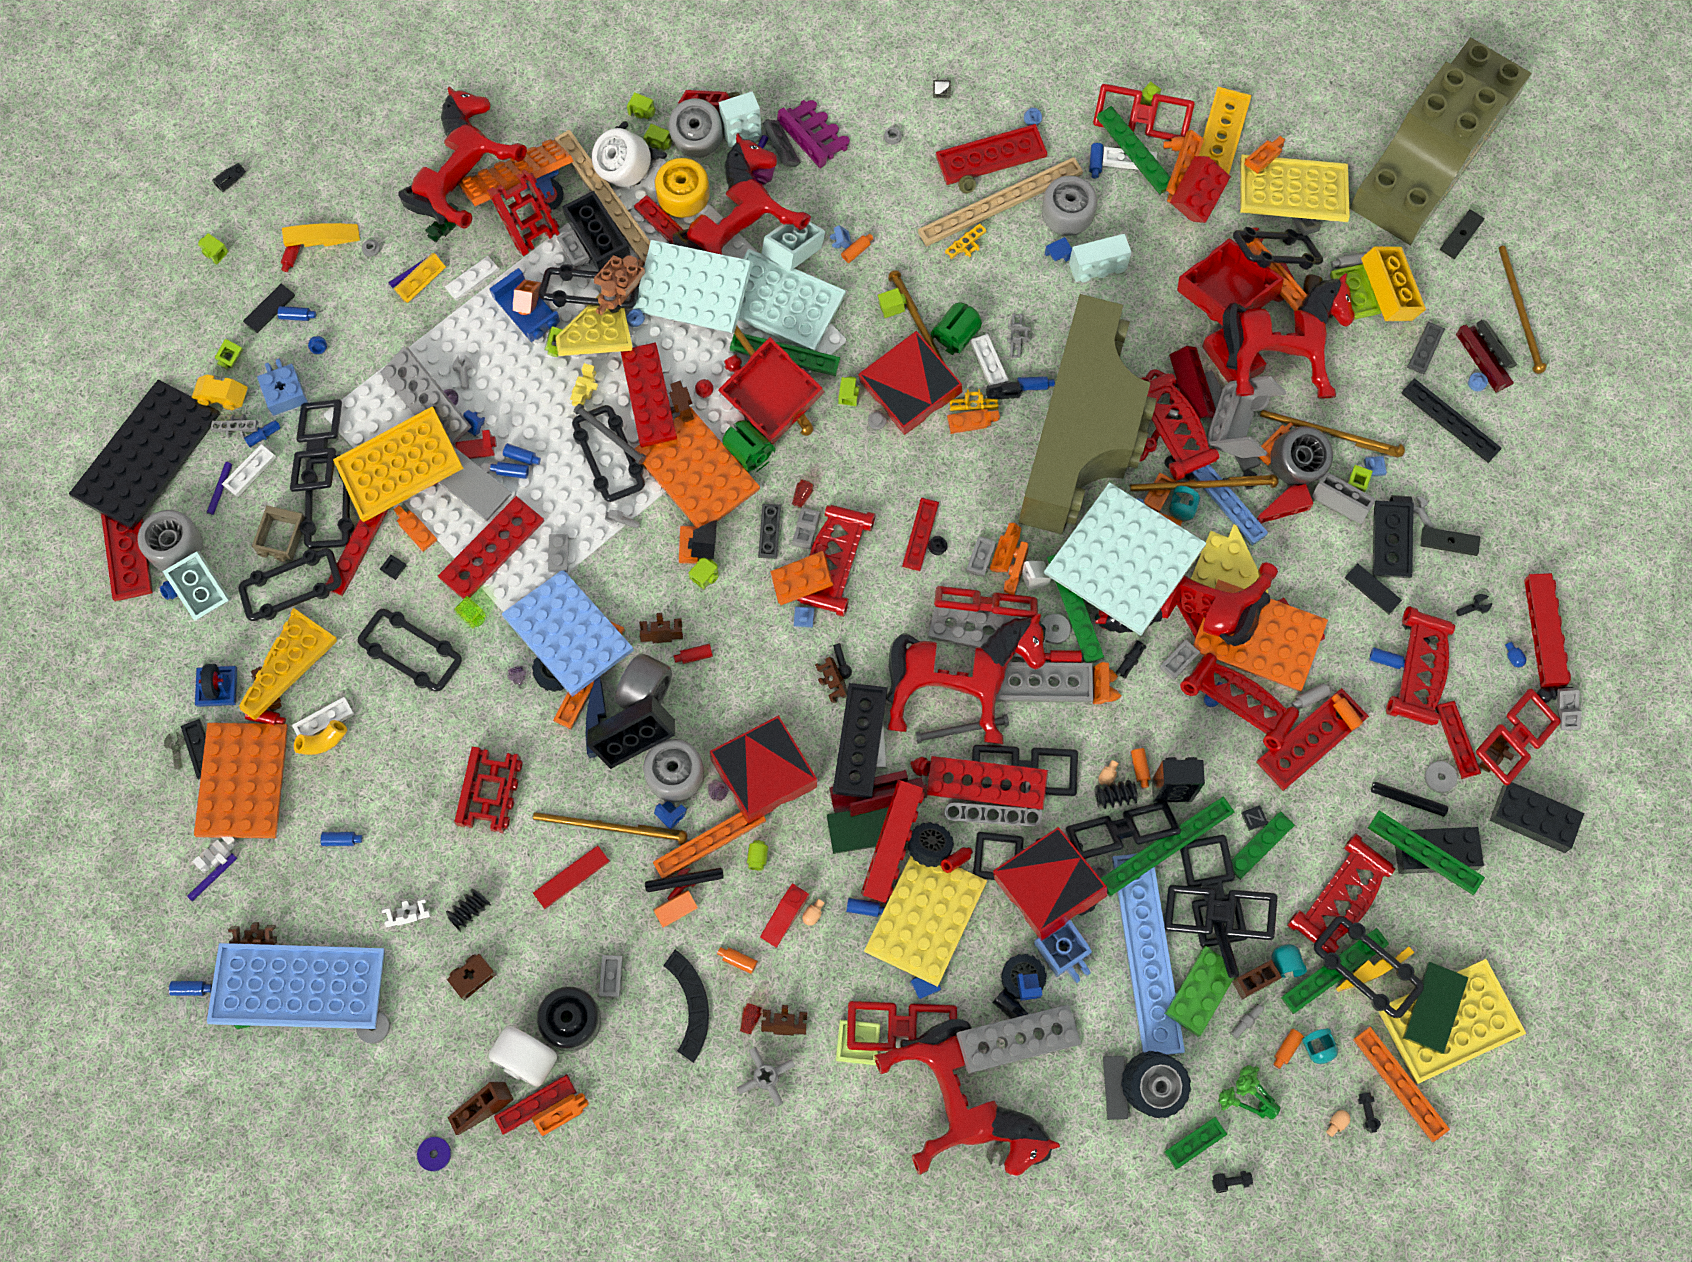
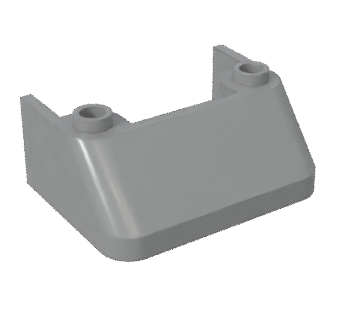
(1235, 414)

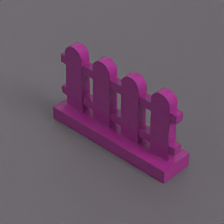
(802, 132)

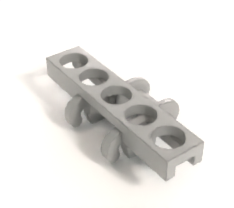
(1017, 326)
(231, 423)

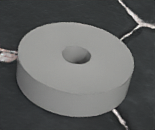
(1063, 626)
(1434, 783)
(377, 1035)

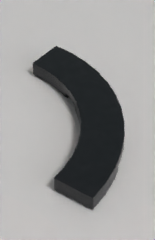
(697, 1005)

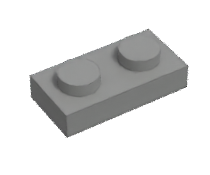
(573, 248)
(558, 552)
(981, 556)
(1179, 660)
(610, 976)

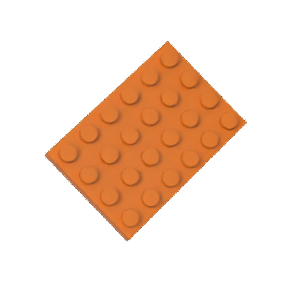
(538, 161)
(698, 472)
(1279, 648)
(241, 780)

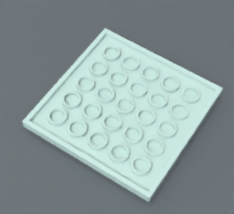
(1125, 558)

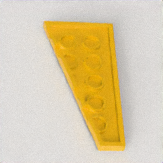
(289, 658)

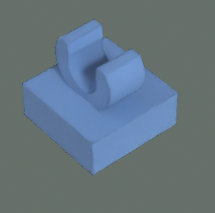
(842, 236)
(1376, 464)
(803, 617)

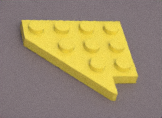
(595, 333)
(1226, 560)

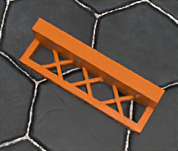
(1190, 148)

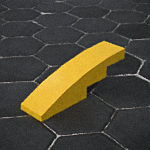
(321, 233)
(1369, 972)

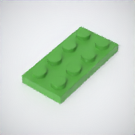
(1200, 992)

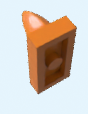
(1101, 678)

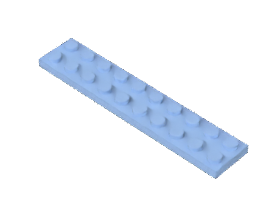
(1149, 962)

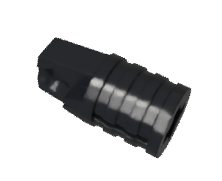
(232, 173)
(1003, 390)
(1009, 1005)

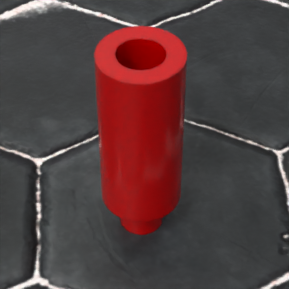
(289, 257)
(694, 654)
(1064, 656)
(268, 717)
(956, 859)

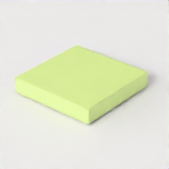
(863, 1033)

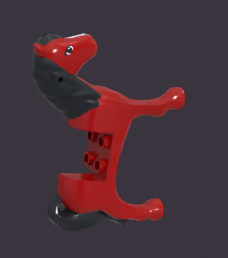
(469, 146)
(745, 192)
(1252, 333)
(1223, 611)
(914, 669)
(973, 1126)

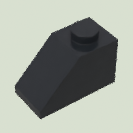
(703, 541)

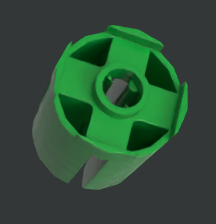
(957, 327)
(748, 445)

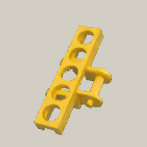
(958, 248)
(967, 406)

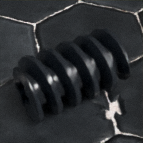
(1116, 793)
(467, 908)

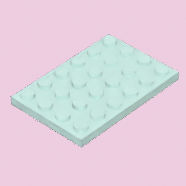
(693, 286)
(788, 302)

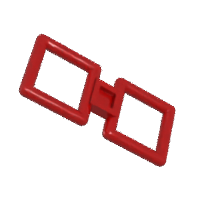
(1146, 113)
(986, 603)
(1518, 737)
(897, 1025)

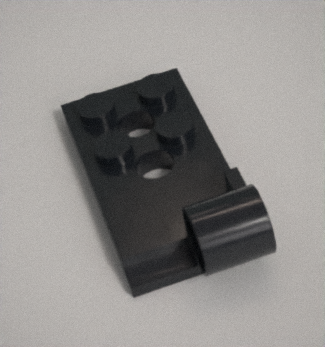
(1396, 519)

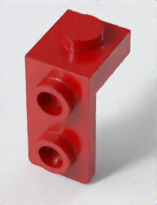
(478, 447)

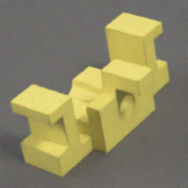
(584, 385)

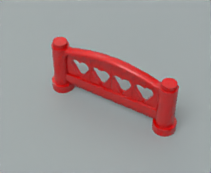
(1185, 460)
(854, 524)
(1203, 680)
(1408, 704)
(1361, 858)

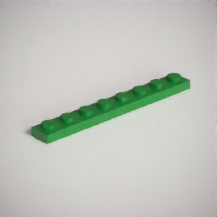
(1167, 846)

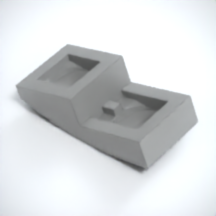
(805, 528)
(1569, 708)

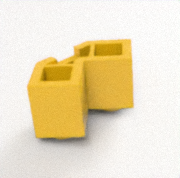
(226, 392)

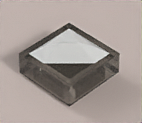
(941, 88)

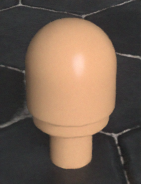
(1108, 773)
(813, 913)
(1339, 1122)

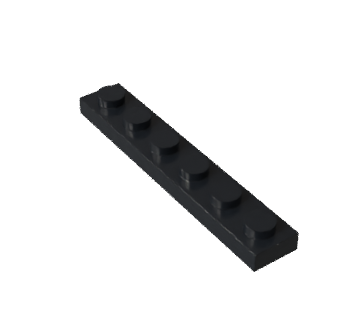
(1451, 420)

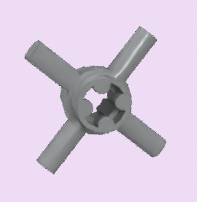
(761, 1068)

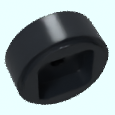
(937, 545)

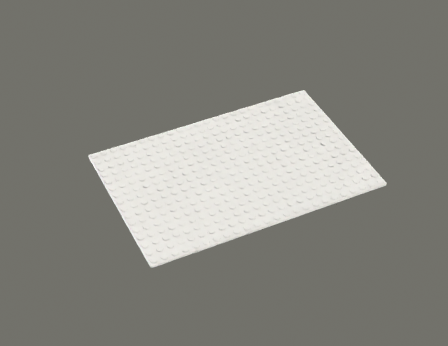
(529, 406)

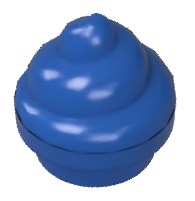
(317, 345)
(167, 591)

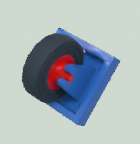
(551, 189)
(215, 685)

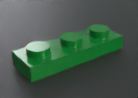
(1195, 1143)

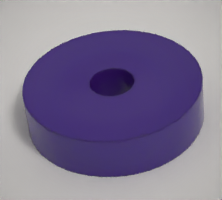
(424, 1154)

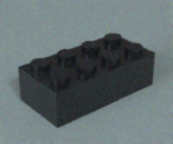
(595, 229)
(631, 732)
(1178, 780)
(1537, 817)
(1458, 842)

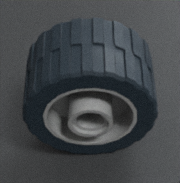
(1156, 1084)

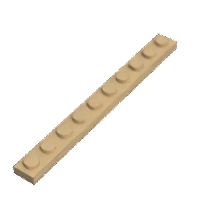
(997, 202)
(620, 215)

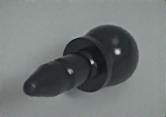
(1548, 694)

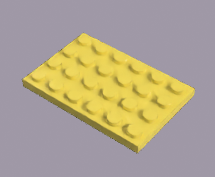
(1296, 189)
(925, 919)
(1481, 1024)

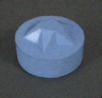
(1032, 116)
(635, 317)
(1477, 381)

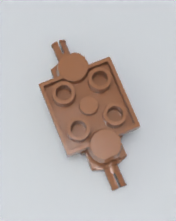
(618, 281)

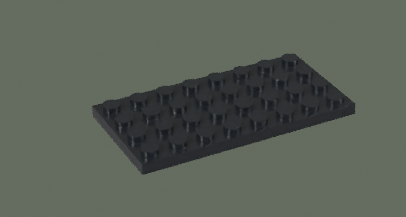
(144, 454)

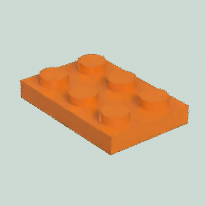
(801, 578)

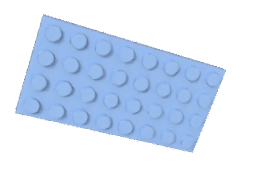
(296, 986)

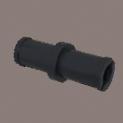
(1131, 659)

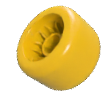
(682, 187)

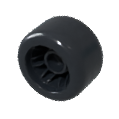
(580, 1030)

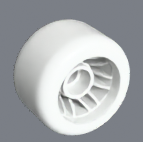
(621, 157)
(522, 1056)

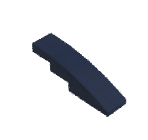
(595, 710)

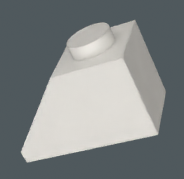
(1034, 574)

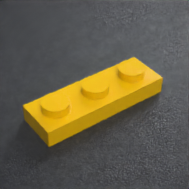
(419, 277)

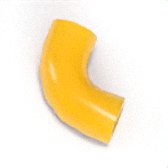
(320, 742)

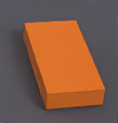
(675, 908)

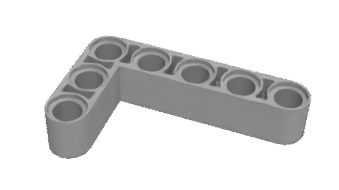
(1001, 810)

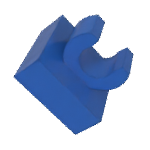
(475, 421)

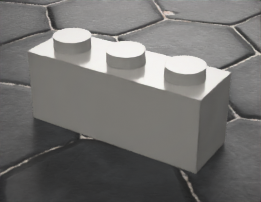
(1343, 498)

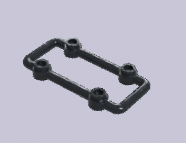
(1289, 237)
(560, 298)
(601, 482)
(308, 527)
(260, 578)
(421, 679)
(1379, 1001)

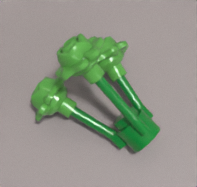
(1246, 1084)

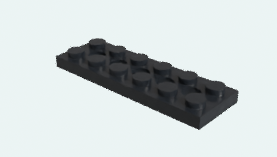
(869, 750)

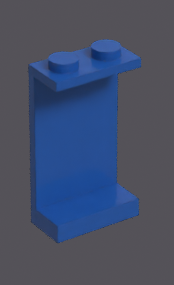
(533, 324)

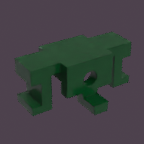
(436, 230)

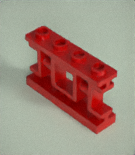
(512, 219)
(473, 787)

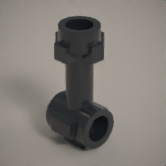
(1371, 1123)
(1221, 1183)

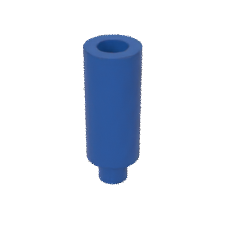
(1096, 159)
(295, 313)
(1035, 383)
(520, 454)
(510, 470)
(1387, 658)
(340, 839)
(864, 907)
(189, 988)

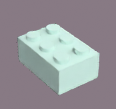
(740, 116)
(792, 246)
(1100, 258)
(196, 585)

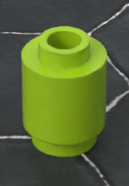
(757, 855)

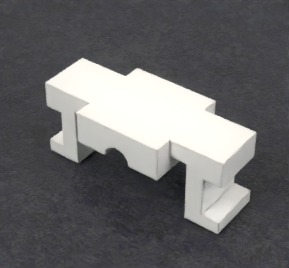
(215, 854)
(402, 917)

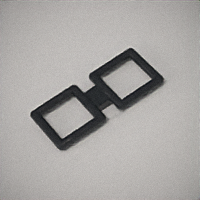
(316, 445)
(1034, 763)
(1123, 829)
(981, 836)
(1212, 882)
(1221, 912)

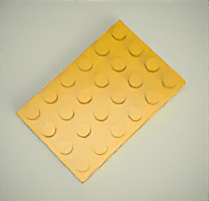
(398, 464)

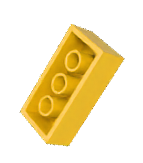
(1393, 283)

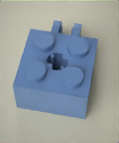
(281, 388)
(1075, 953)

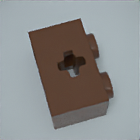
(481, 972)
(1256, 979)

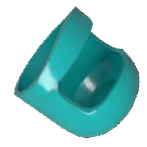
(1182, 511)
(1288, 959)
(1328, 1043)

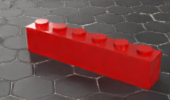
(1546, 630)
(892, 840)

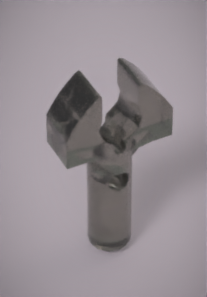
(175, 748)
(997, 1147)

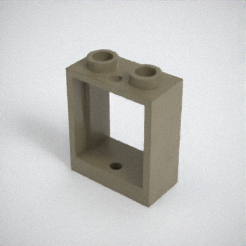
(270, 514)

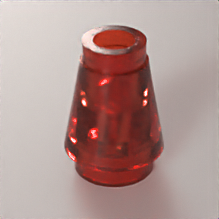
(802, 493)
(750, 1016)

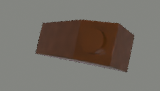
(481, 1106)

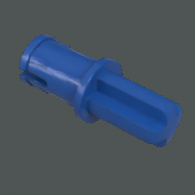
(262, 433)

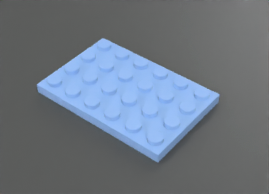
(567, 632)

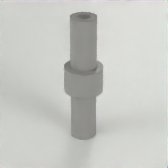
(1247, 1021)

